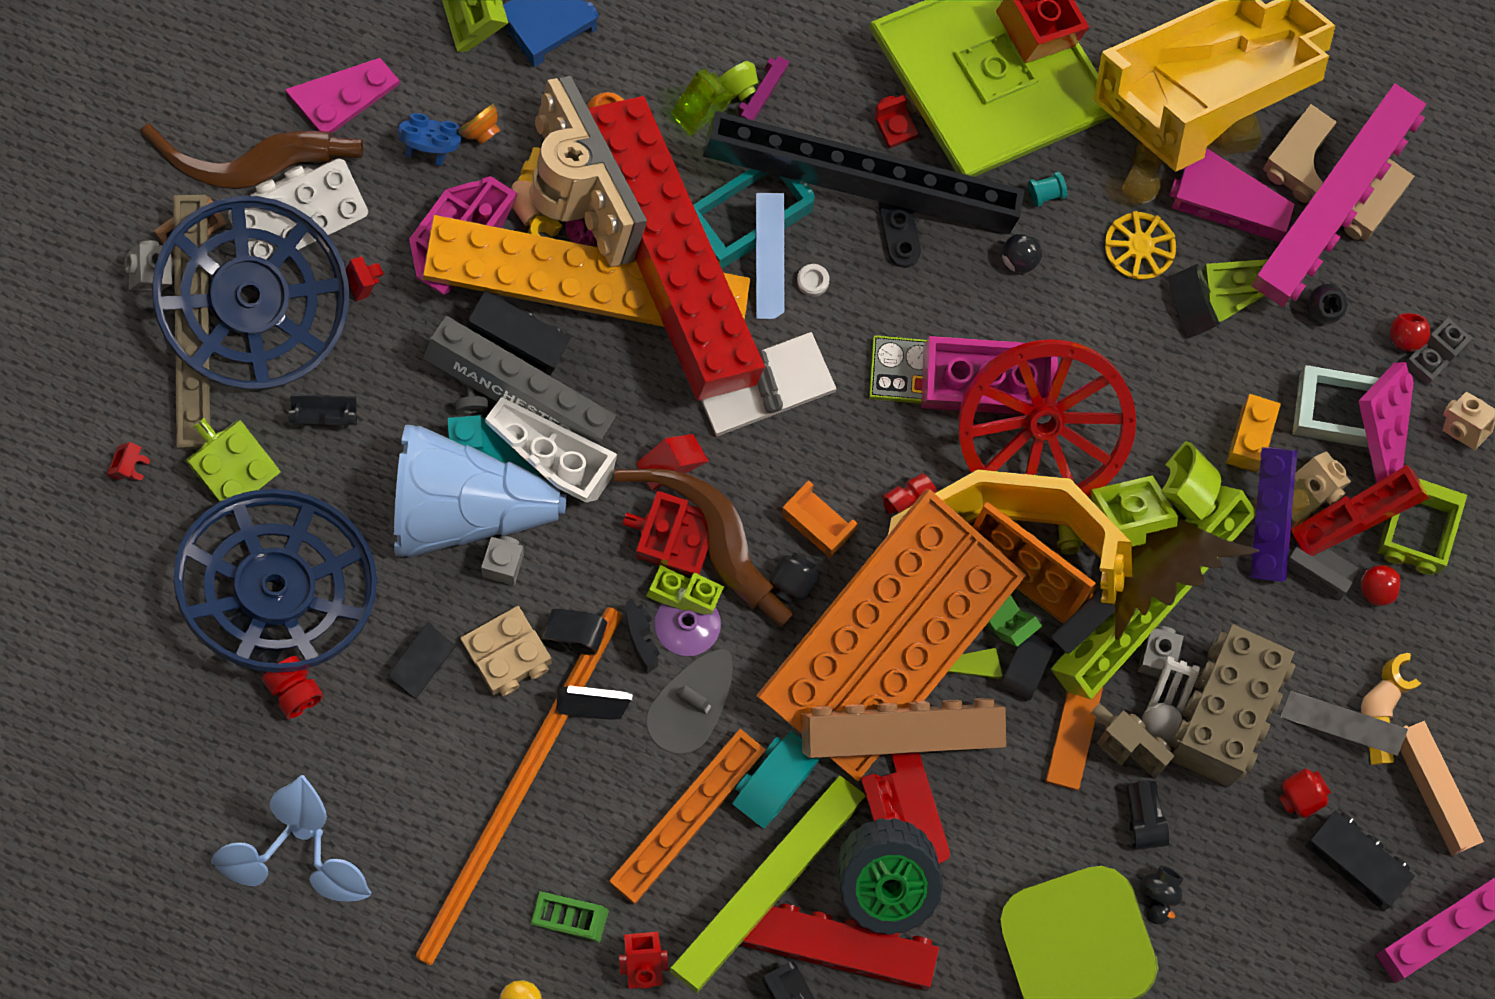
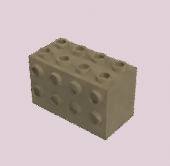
(1231, 705)

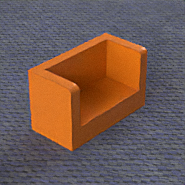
(817, 521)

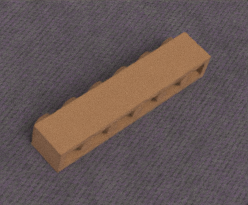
(903, 729)

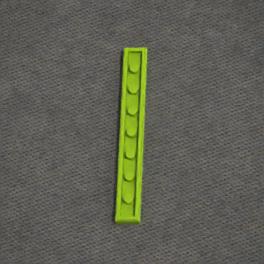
(767, 884)

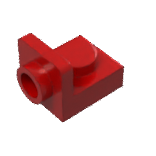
(895, 121)

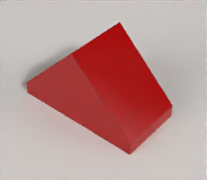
(674, 454)

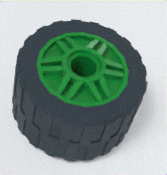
(889, 876)

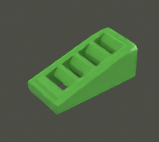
(597, 924)

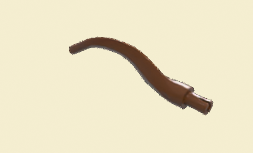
(261, 161)
(725, 536)

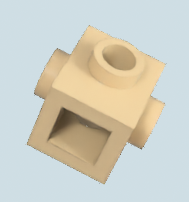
(1469, 420)
(1324, 478)

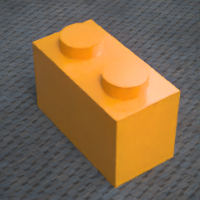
(1253, 432)

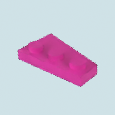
(343, 95)

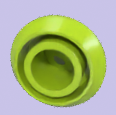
(741, 80)

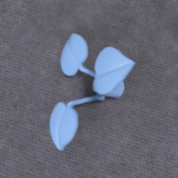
(305, 816)

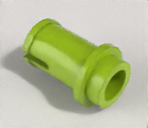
(1068, 541)

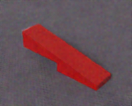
(1355, 515)

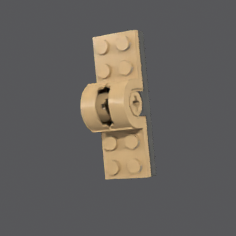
(581, 177)

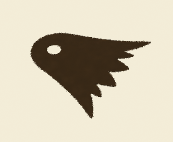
(1163, 561)

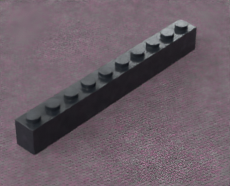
(863, 172)

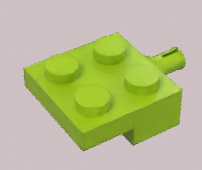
(474, 21)
(231, 461)

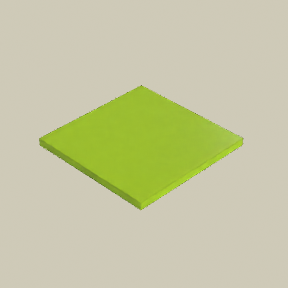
(979, 90)

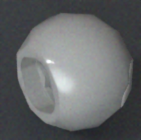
(1162, 721)

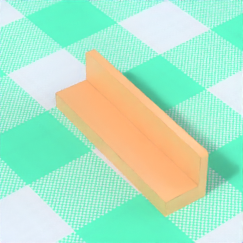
(1439, 790)

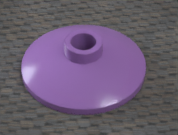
(686, 639)

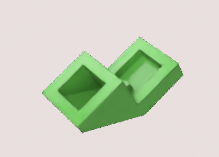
(1013, 624)

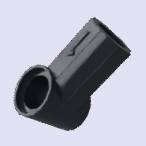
(1147, 820)

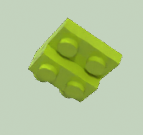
(1136, 507)

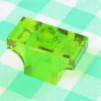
(700, 101)

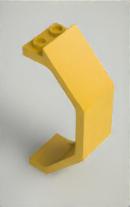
(1044, 501)

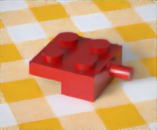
(672, 534)

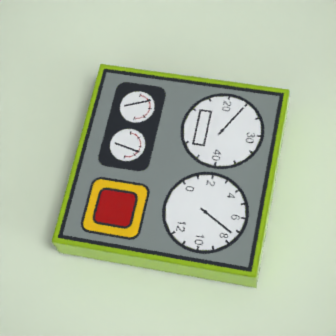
(907, 359)

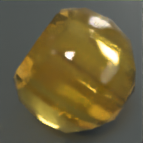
(1141, 184)

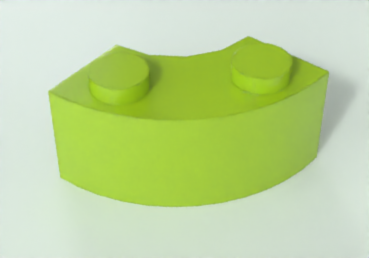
(1192, 482)

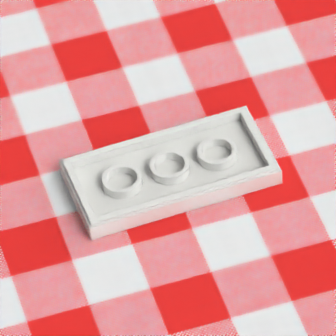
(799, 378)

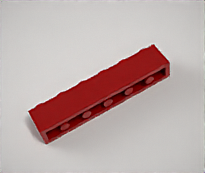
(845, 946)

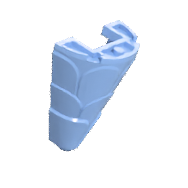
(462, 495)

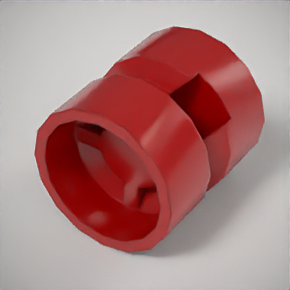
(903, 498)
(293, 689)

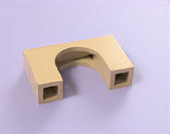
(1294, 167)

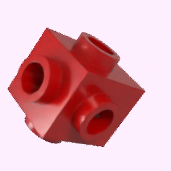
(643, 960)

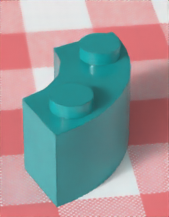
(775, 780)

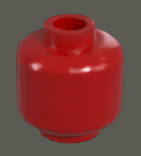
(1304, 793)

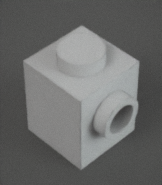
(503, 560)
(1157, 647)

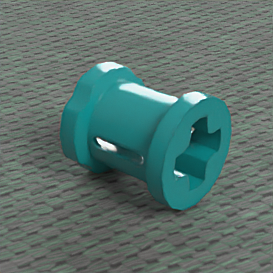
(1047, 189)

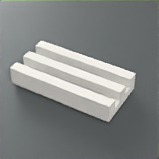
(1180, 668)

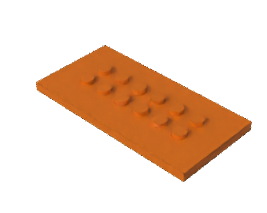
(897, 621)

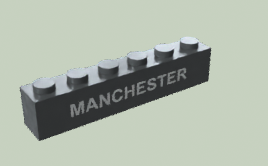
(507, 376)

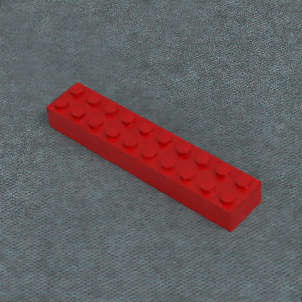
(679, 259)

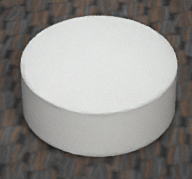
(813, 280)

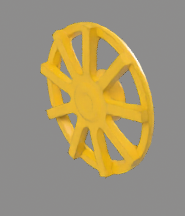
(1140, 245)

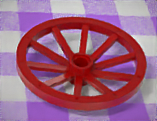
(1048, 406)

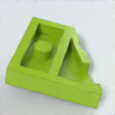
(1232, 286)

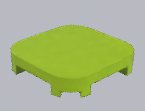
(1079, 938)

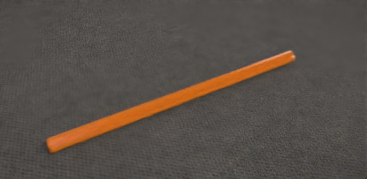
(509, 803)

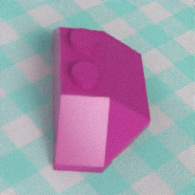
(476, 202)

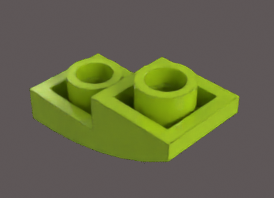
(684, 593)

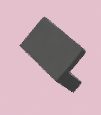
(1324, 570)

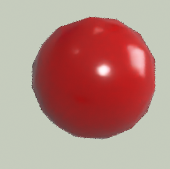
(1410, 332)
(1380, 585)

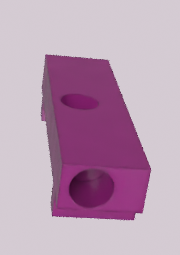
(776, 70)

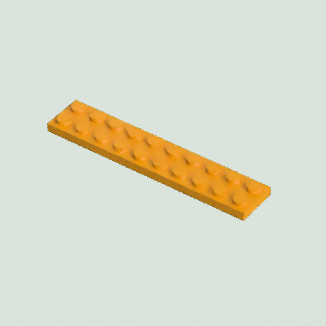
(544, 271)

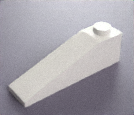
(557, 453)

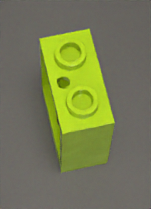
(1441, 499)

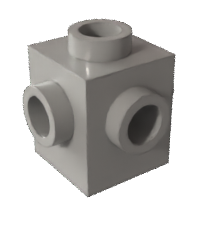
(141, 264)

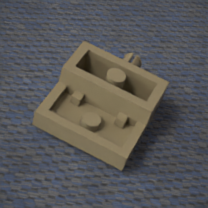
(1127, 738)

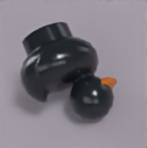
(1165, 890)

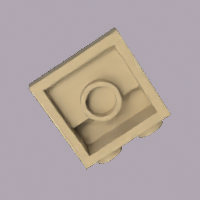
(507, 652)

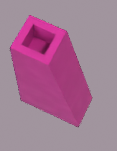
(1231, 197)

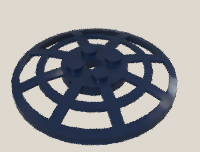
(255, 273)
(277, 565)

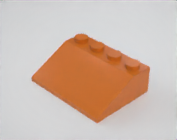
(1048, 578)

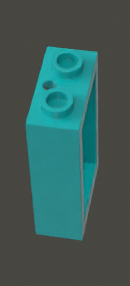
(747, 243)

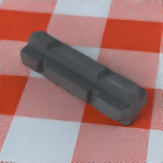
(768, 387)

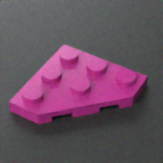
(1386, 419)

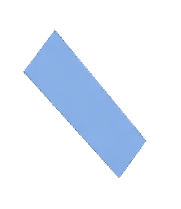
(769, 255)

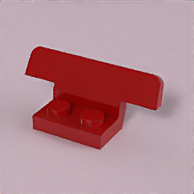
(907, 798)

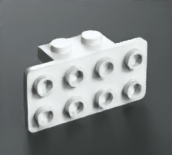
(322, 193)

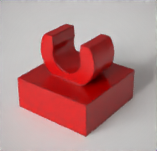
(362, 277)
(124, 462)

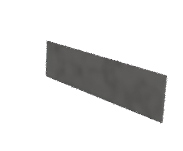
(1344, 723)

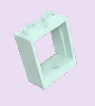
(1305, 400)

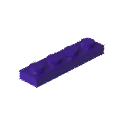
(1273, 513)

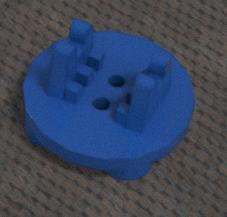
(429, 136)

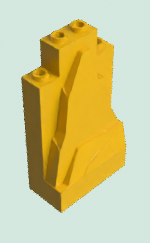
(1209, 70)

